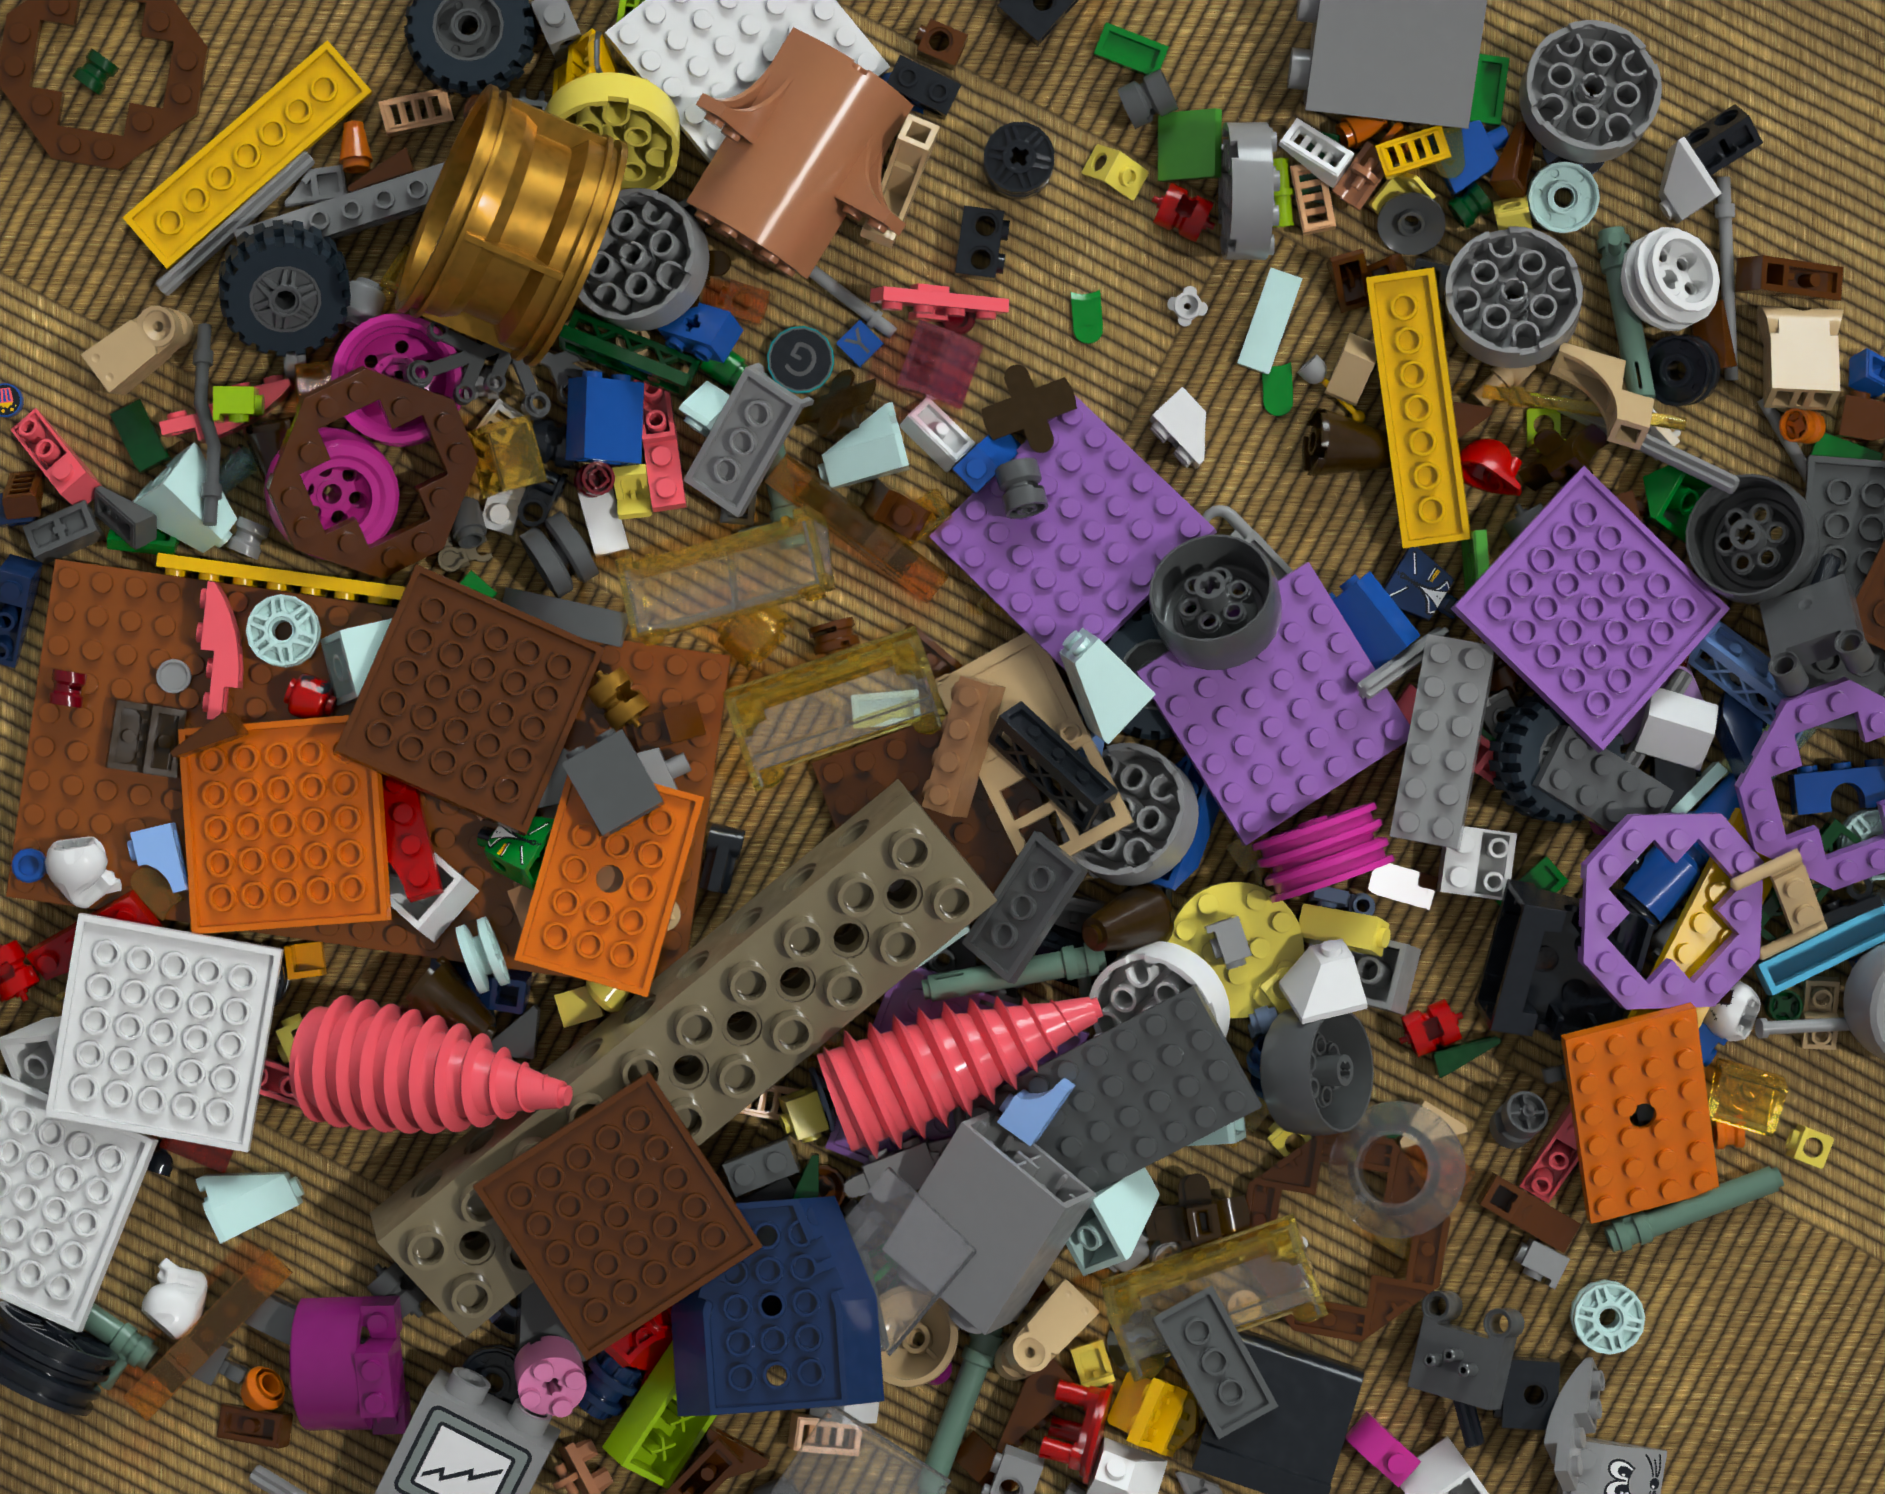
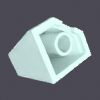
(866, 452)
(178, 502)
(247, 1199)

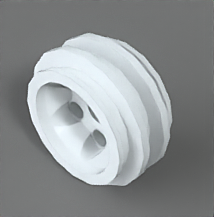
(1670, 291)

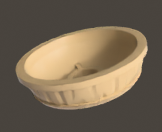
(919, 1365)

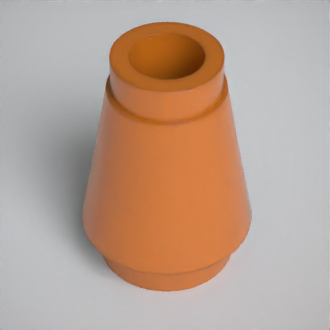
(1357, 130)
(355, 150)

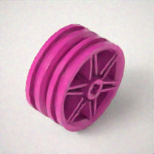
(378, 338)
(1323, 852)

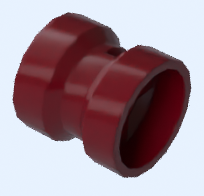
(587, 479)
(67, 688)

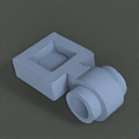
(1340, 899)
(1261, 1021)

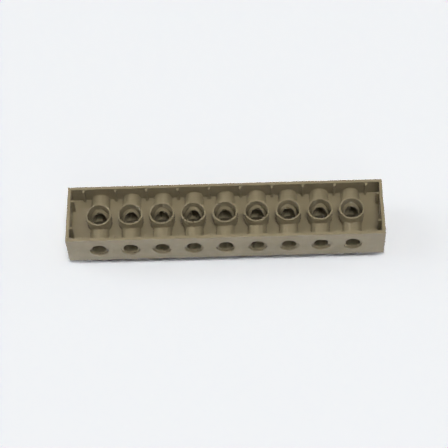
(688, 1015)

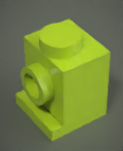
(237, 403)

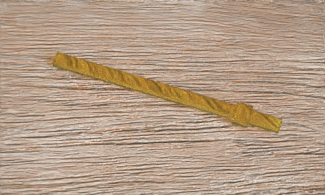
(1517, 396)

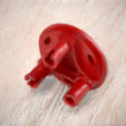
(1085, 1436)

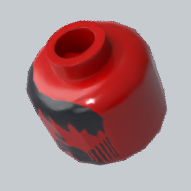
(310, 697)

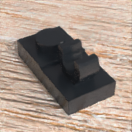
(1862, 902)

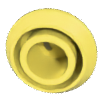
(607, 997)

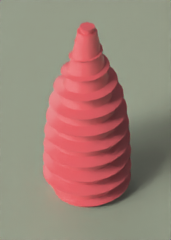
(941, 1064)
(408, 1074)

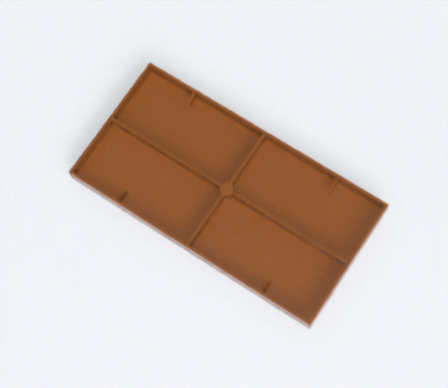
(131, 621)

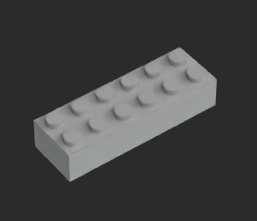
(1443, 741)

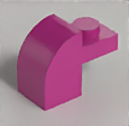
(1382, 1449)

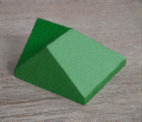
(1671, 499)

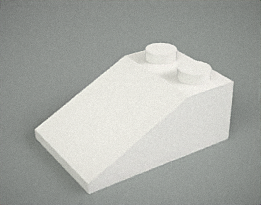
(437, 912)

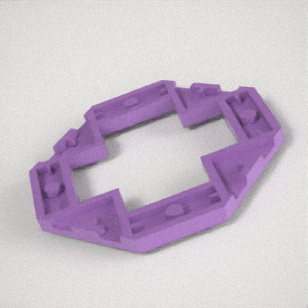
(1779, 753)
(1602, 912)

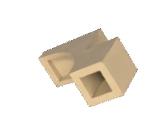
(904, 172)
(1601, 378)

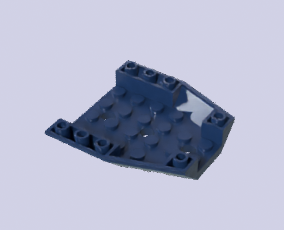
(820, 1337)

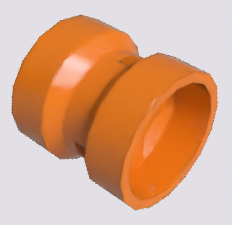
(1802, 426)

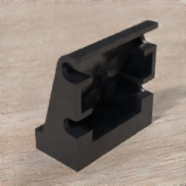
(1534, 966)
(1301, 1439)

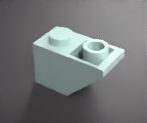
(704, 407)

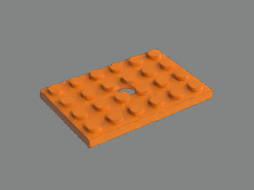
(604, 934)
(1612, 1072)

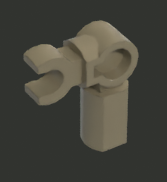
(454, 557)

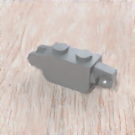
(911, 1163)

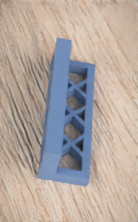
(1738, 656)

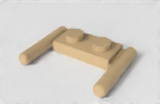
(1795, 897)

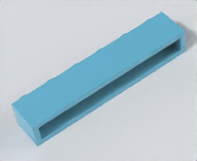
(1821, 952)

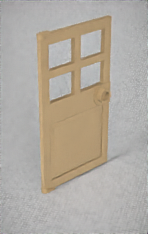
(1036, 681)

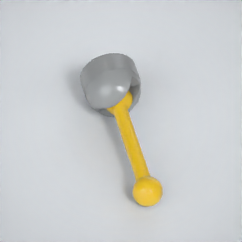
(1315, 372)

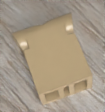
(138, 348)
(1800, 357)
(1044, 1331)

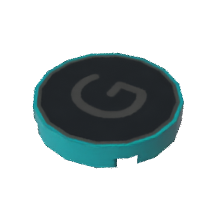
(800, 359)

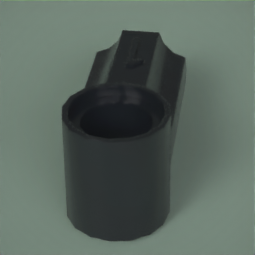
(722, 851)

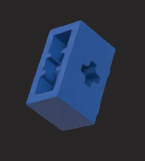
(703, 332)

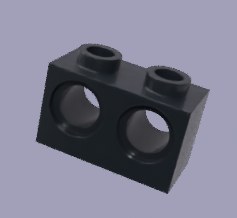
(923, 87)
(1724, 139)
(972, 243)

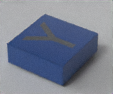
(859, 343)

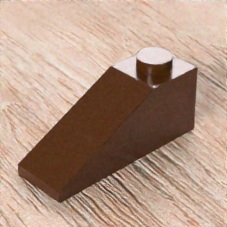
(1788, 278)
(708, 1471)

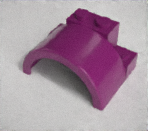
(346, 1382)

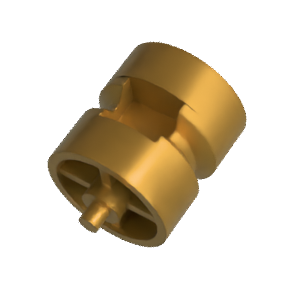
(618, 699)

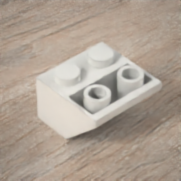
(1183, 425)
(1479, 865)
(1442, 1472)

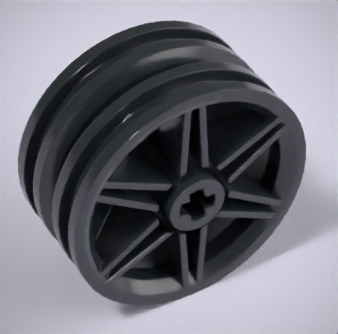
(51, 1361)

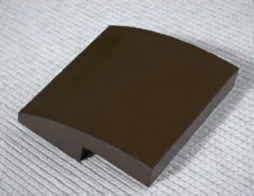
(144, 738)

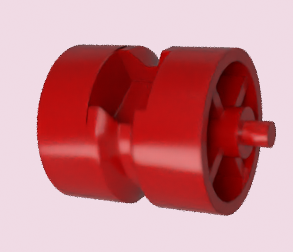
(1183, 212)
(14, 974)
(1431, 1028)

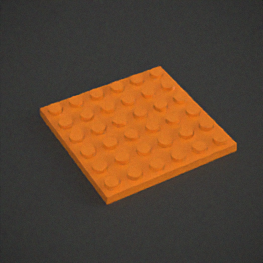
(283, 831)

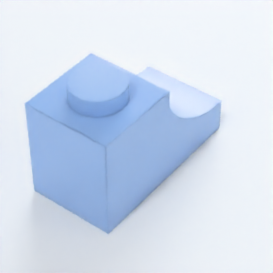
(161, 850)
(1031, 1113)

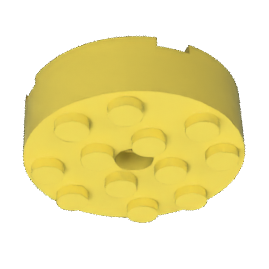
(630, 112)
(1269, 930)

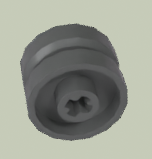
(562, 552)

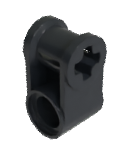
(543, 495)

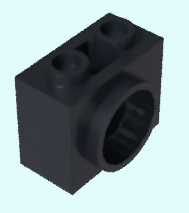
(1031, 21)
(1518, 1412)

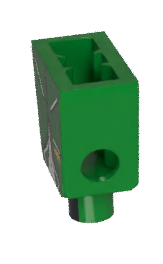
(514, 854)

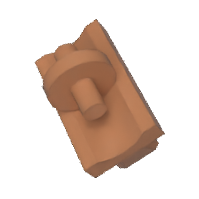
(1360, 177)
(574, 1457)

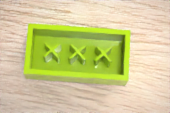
(651, 1434)

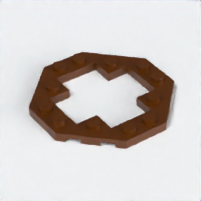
(144, 124)
(305, 449)
(1386, 1295)

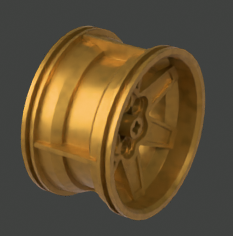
(512, 226)

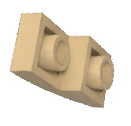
(1820, 1001)

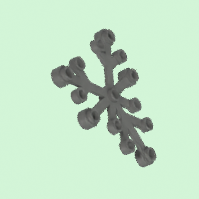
(474, 356)

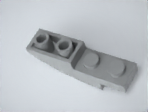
(1571, 1419)

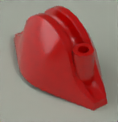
(1490, 467)

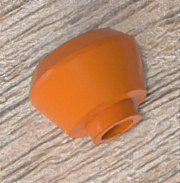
(262, 1389)

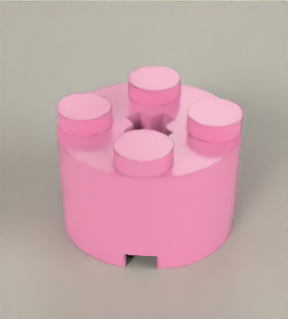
(550, 1376)

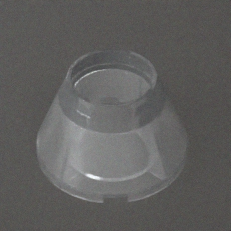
(1444, 1177)

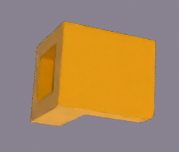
(305, 960)

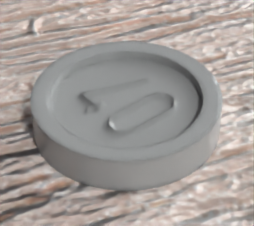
(173, 676)

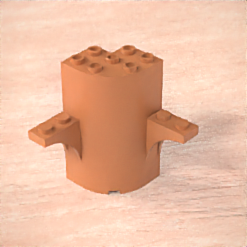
(800, 155)

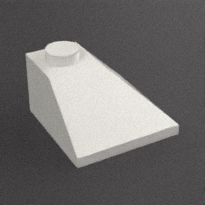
(1685, 183)
(1324, 983)
(31, 1052)
(1125, 1470)

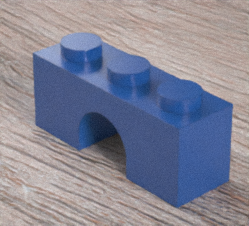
(1812, 789)

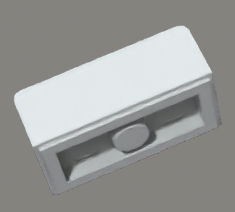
(937, 434)
(603, 524)

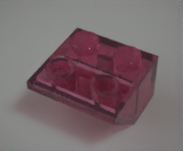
(939, 364)

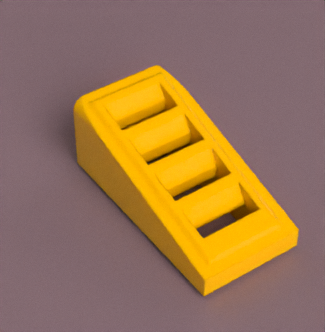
(1397, 143)

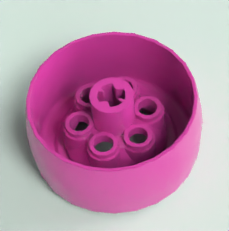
(371, 478)

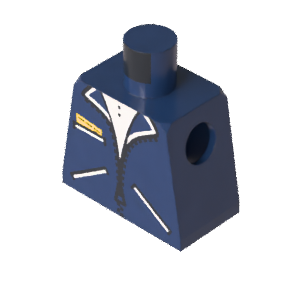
(1420, 586)

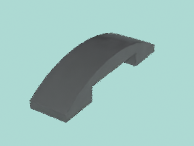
(576, 618)

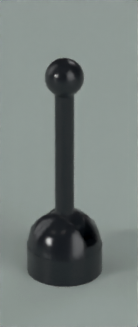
(161, 1162)

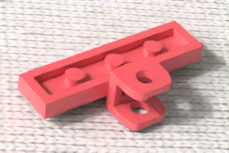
(935, 302)

